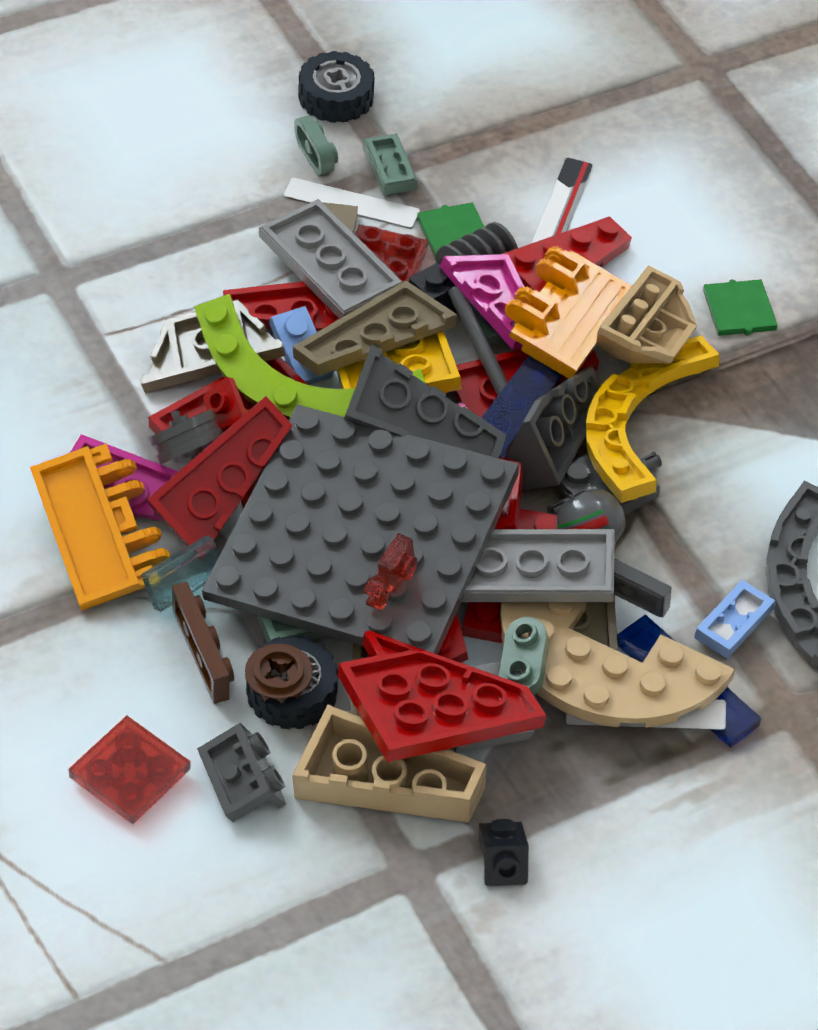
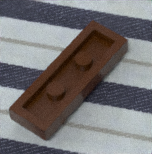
(202, 642)

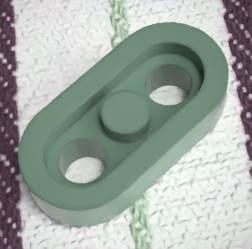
(314, 145)
(525, 653)

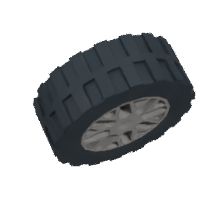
(336, 86)
(312, 701)

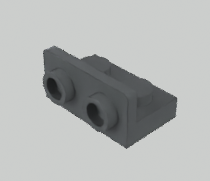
(241, 772)

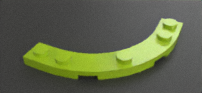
(252, 374)

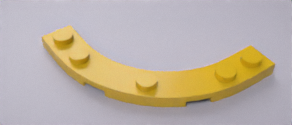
(614, 404)

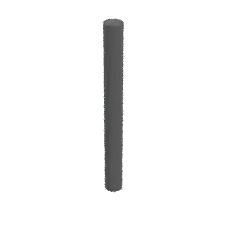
(478, 339)

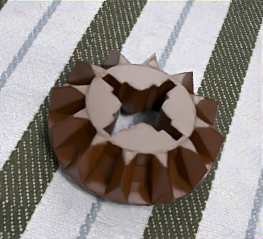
(279, 658)

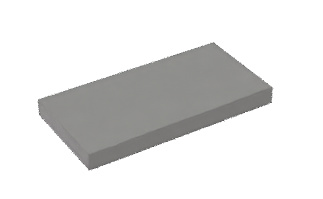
(328, 257)
(545, 566)

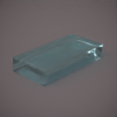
(189, 565)

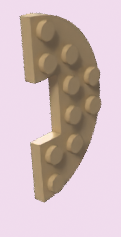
(610, 686)

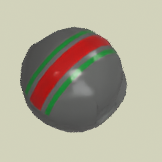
(592, 511)

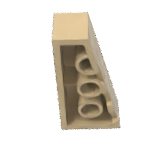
(349, 770)

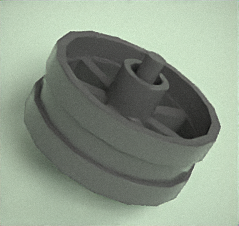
(185, 436)

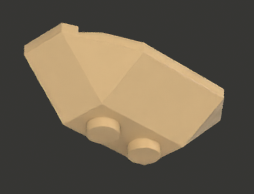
(648, 321)

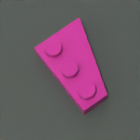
(489, 285)

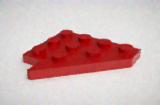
(430, 702)

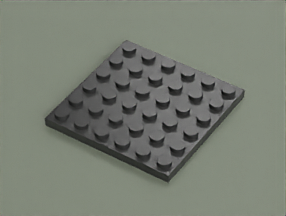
(332, 510)

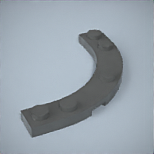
(787, 570)

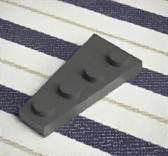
(402, 404)

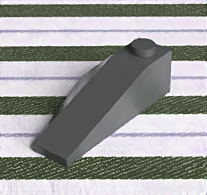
(554, 431)

